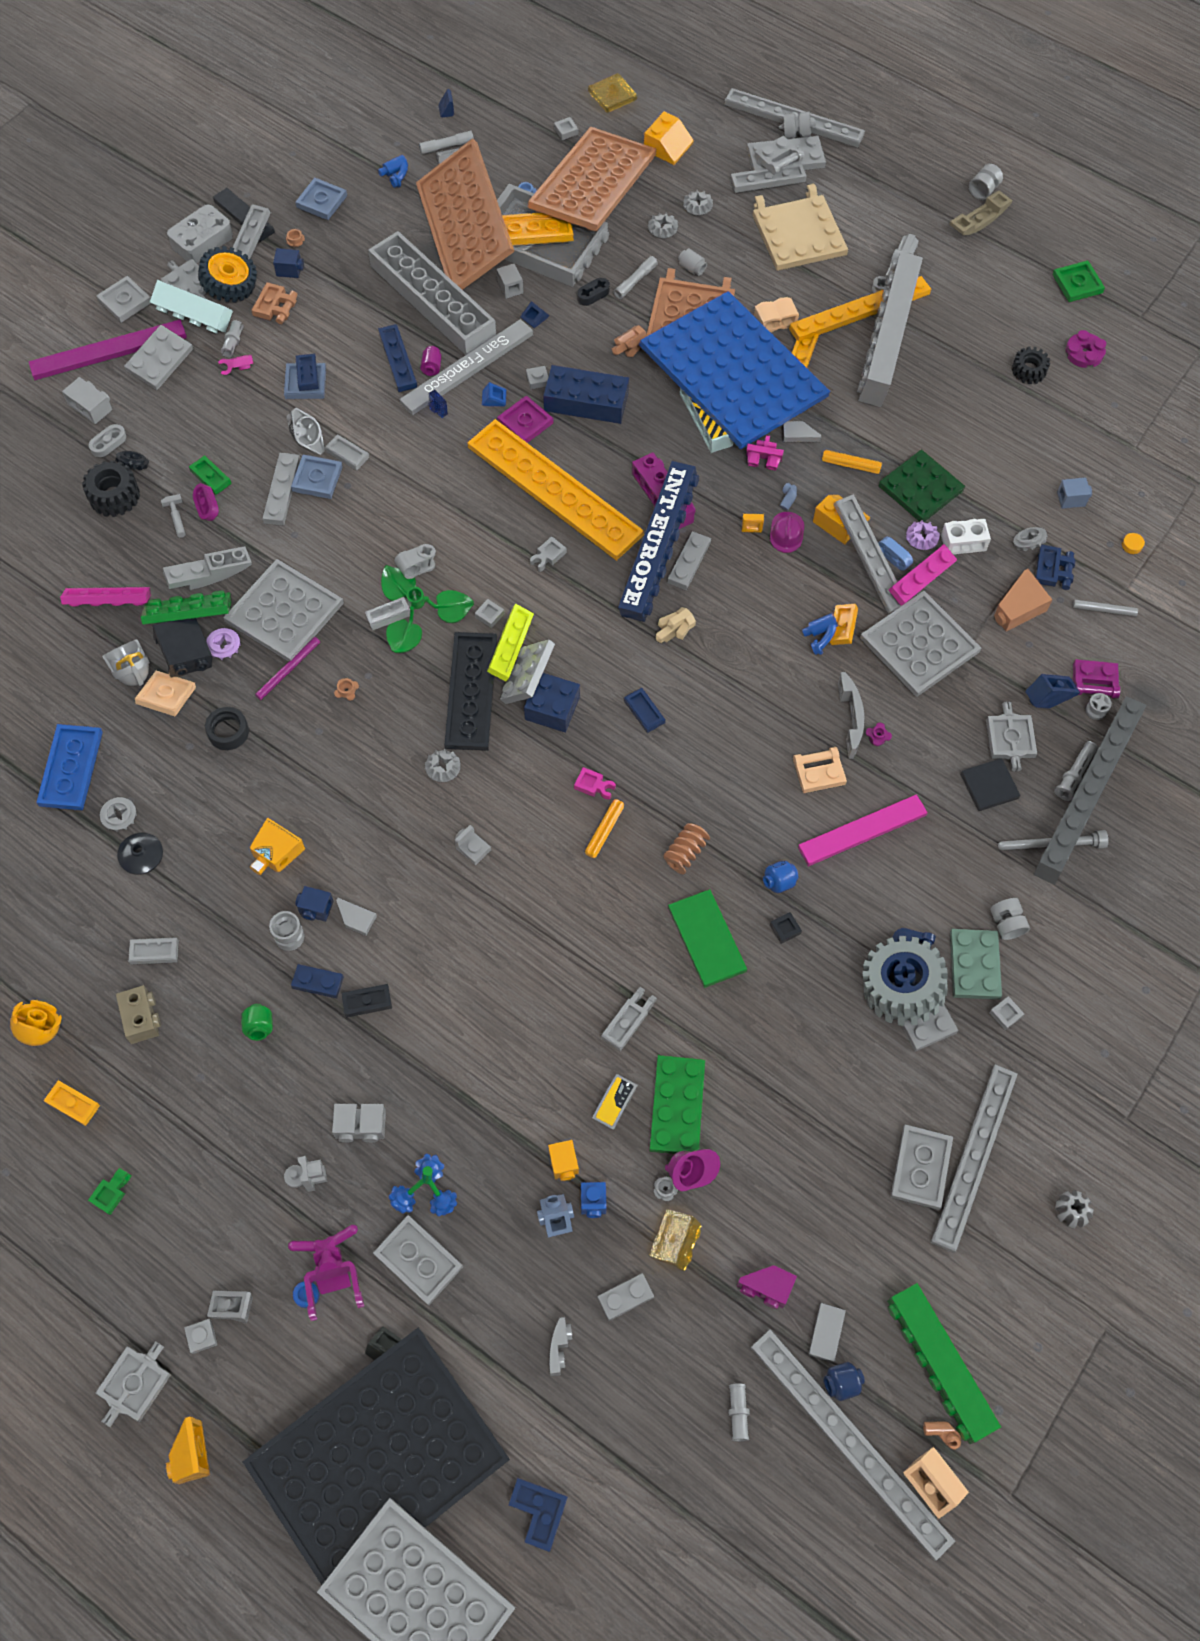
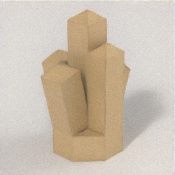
(676, 625)

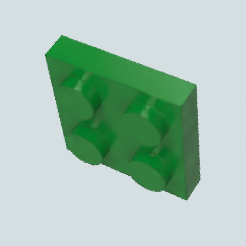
(1078, 281)

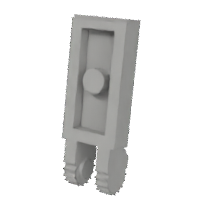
(627, 1020)

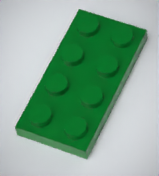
(185, 608)
(677, 1105)

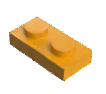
(846, 620)
(72, 1103)

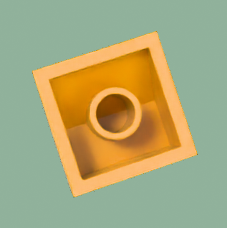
(668, 138)
(829, 519)

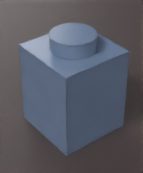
(1074, 493)

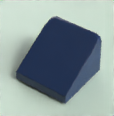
(446, 105)
(534, 315)

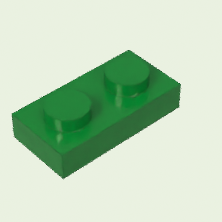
(210, 474)

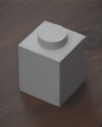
(510, 280)

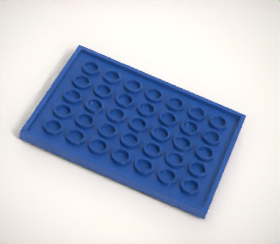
(734, 369)

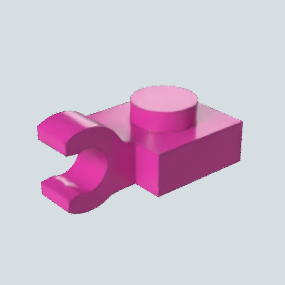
(241, 362)

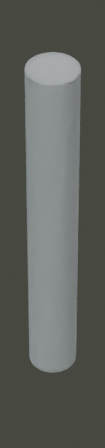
(1105, 608)

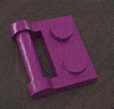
(1096, 673)

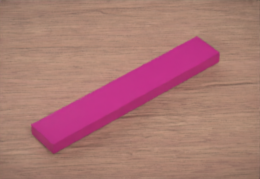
(862, 830)

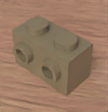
(138, 1014)

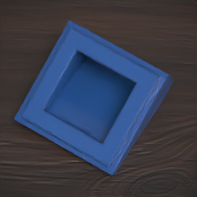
(493, 395)

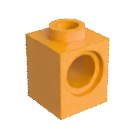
(563, 1160)

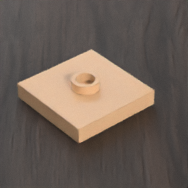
(165, 693)

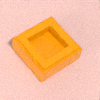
(752, 522)

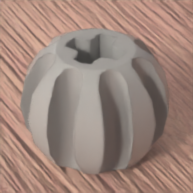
(1071, 1216)

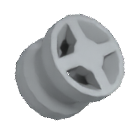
(1103, 705)

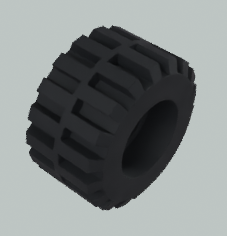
(107, 476)

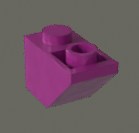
(769, 1284)

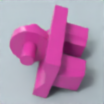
(764, 450)

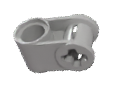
(416, 561)

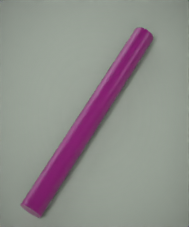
(287, 668)

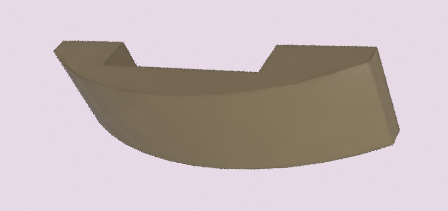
(982, 216)

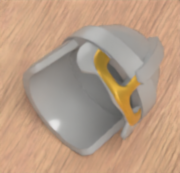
(128, 663)

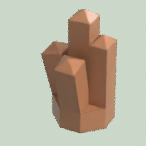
(629, 340)

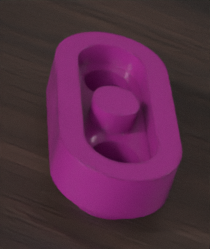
(205, 502)

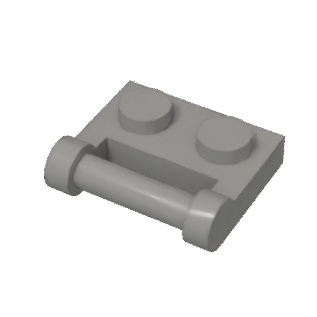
(776, 151)

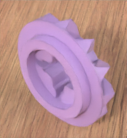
(915, 538)
(217, 637)

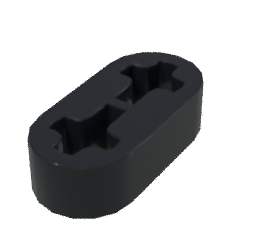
(594, 290)

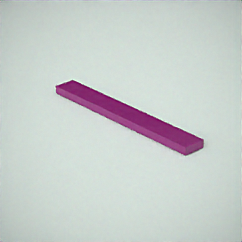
(97, 351)

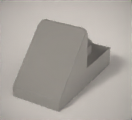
(230, 1305)

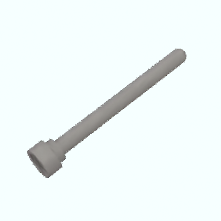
(1097, 839)

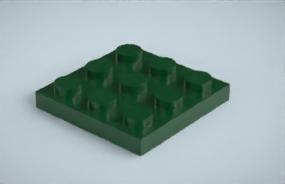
(921, 486)

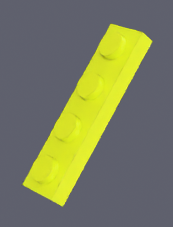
(510, 642)

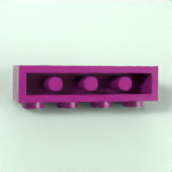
(650, 475)

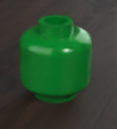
(256, 1022)

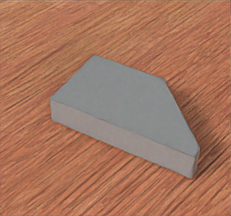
(799, 432)
(356, 917)

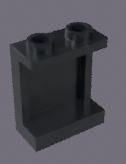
(183, 646)

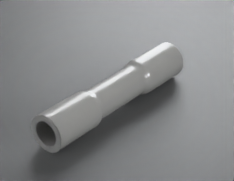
(435, 145)
(627, 285)

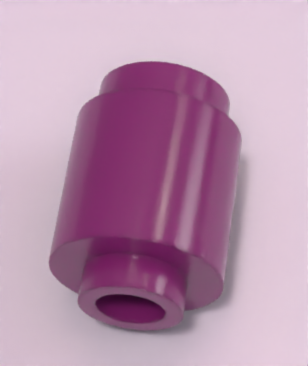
(431, 361)

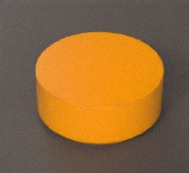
(1133, 543)

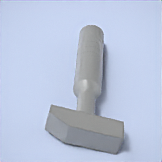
(171, 501)

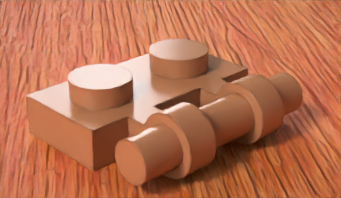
(269, 301)

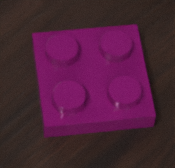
(526, 419)

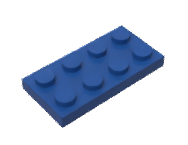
(69, 767)

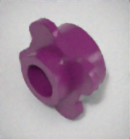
(876, 739)

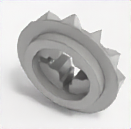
(692, 206)
(667, 230)
(1023, 541)
(438, 773)
(107, 813)

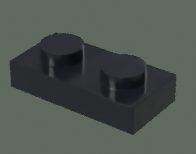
(366, 1000)

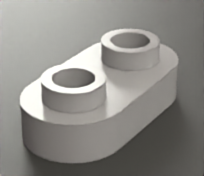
(106, 442)

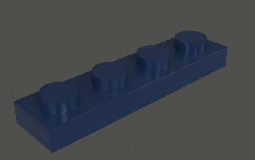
(397, 358)

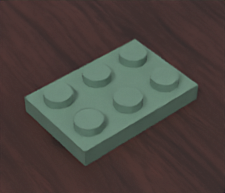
(975, 964)

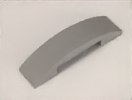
(850, 693)

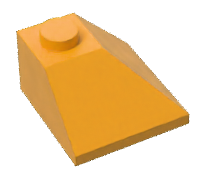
(188, 1453)

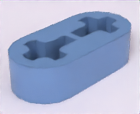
(895, 553)

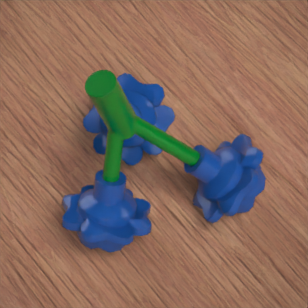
(428, 1170)

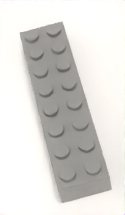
(432, 293)
(889, 329)

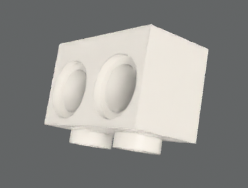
(966, 536)

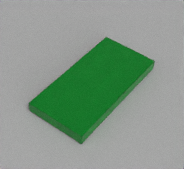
(707, 938)

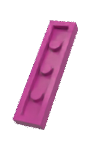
(922, 575)
(100, 596)

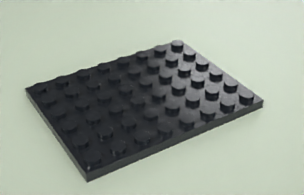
(382, 1435)

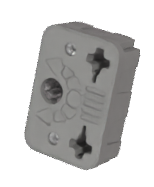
(199, 233)

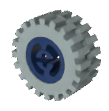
(905, 998)

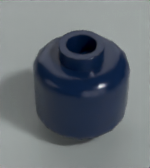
(844, 1381)

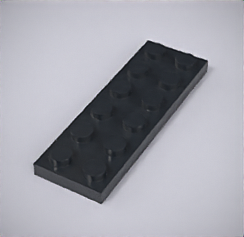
(470, 692)

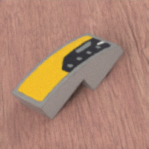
(615, 1101)

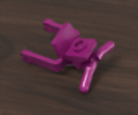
(330, 1270)

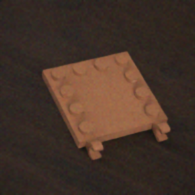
(679, 298)

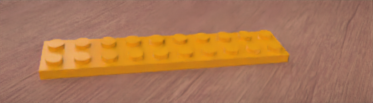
(556, 489)

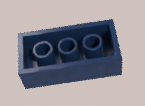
(586, 394)

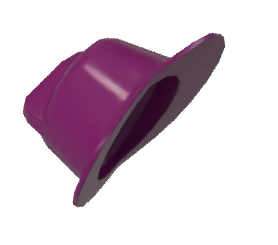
(787, 532)
(693, 1168)

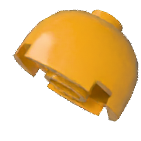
(35, 1022)

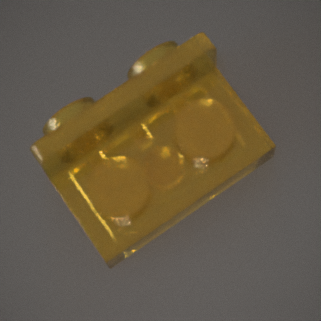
(676, 1239)

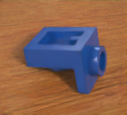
(593, 1199)

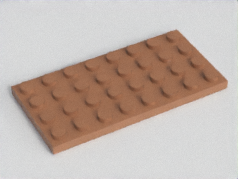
(592, 179)
(464, 216)

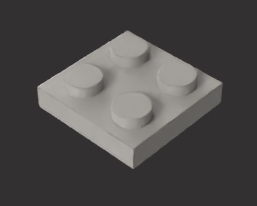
(124, 299)

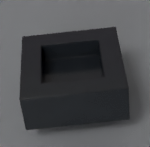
(785, 927)

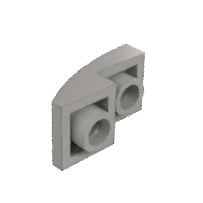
(559, 1340)

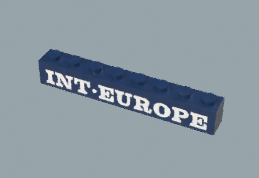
(658, 542)

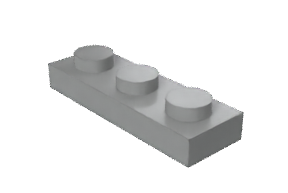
(251, 230)
(689, 560)

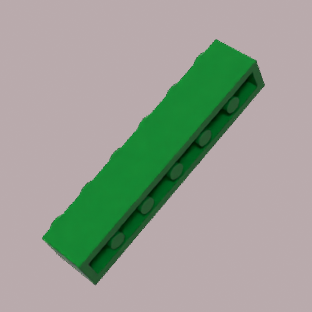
(944, 1364)

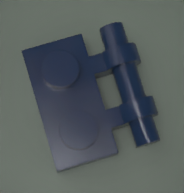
(1048, 567)

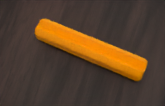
(851, 461)
(604, 828)

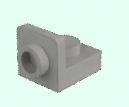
(471, 845)

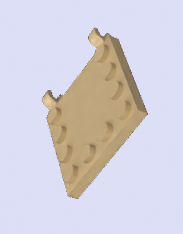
(799, 230)

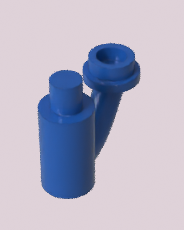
(393, 166)
(824, 624)

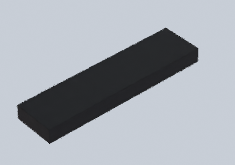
(238, 210)

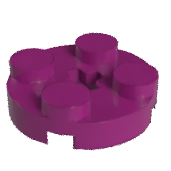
(1089, 341)

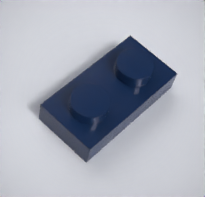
(317, 981)

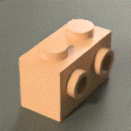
(936, 1482)

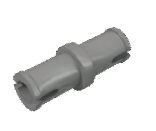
(232, 338)
(739, 1412)

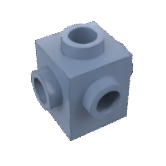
(555, 1215)

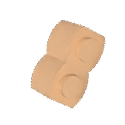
(776, 314)

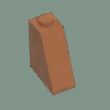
(1022, 602)

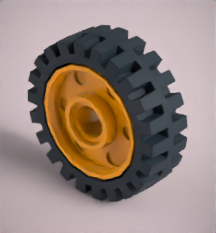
(227, 274)

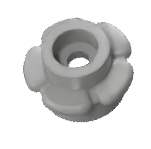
(663, 1182)

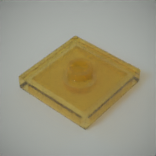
(612, 92)

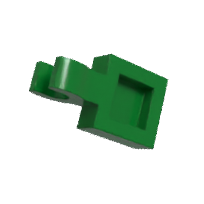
(108, 1193)

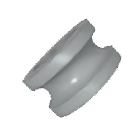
(880, 280)

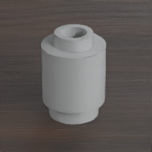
(692, 262)

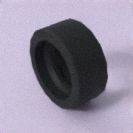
(224, 714)

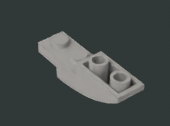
(212, 569)

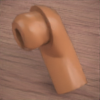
(944, 1431)

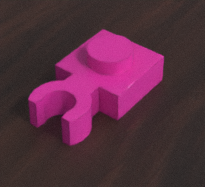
(591, 783)

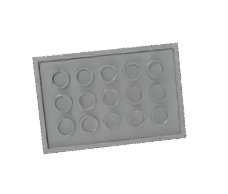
(411, 1586)

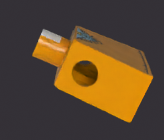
(274, 847)

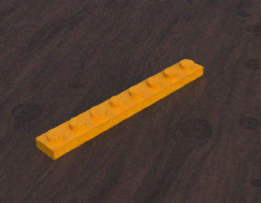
(847, 313)

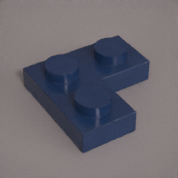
(546, 1510)

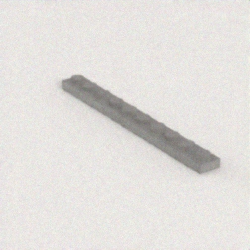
(853, 1445)

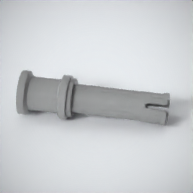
(1073, 777)

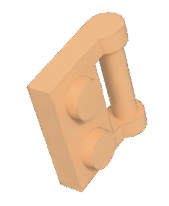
(821, 776)

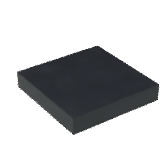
(990, 784)

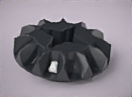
(132, 459)

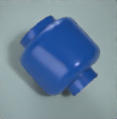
(780, 876)

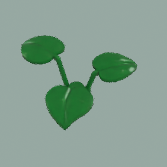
(404, 635)

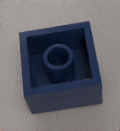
(553, 702)

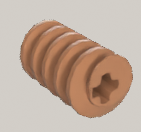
(685, 847)

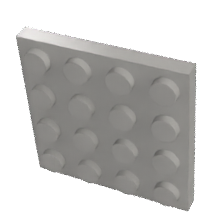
(283, 610)
(920, 643)

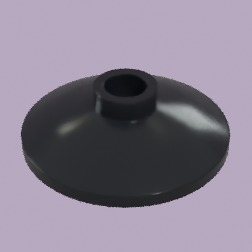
(143, 861)

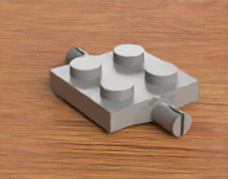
(185, 277)
(1011, 736)
(133, 1384)

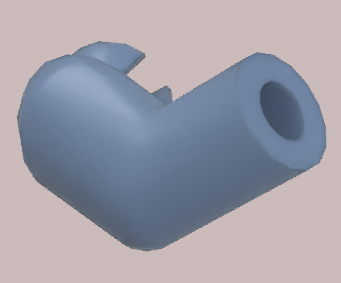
(791, 493)

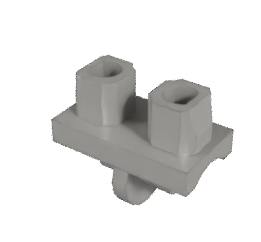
(306, 1174)

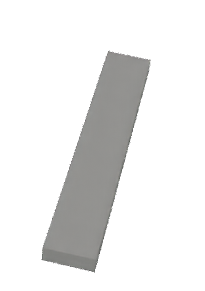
(868, 550)

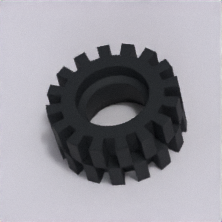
(1034, 357)

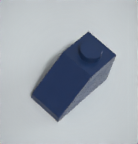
(1051, 690)

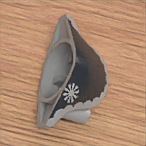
(305, 430)

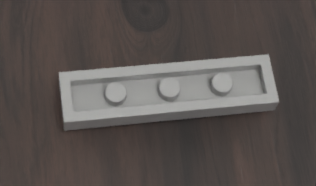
(765, 179)
(280, 490)

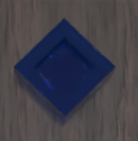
(437, 403)

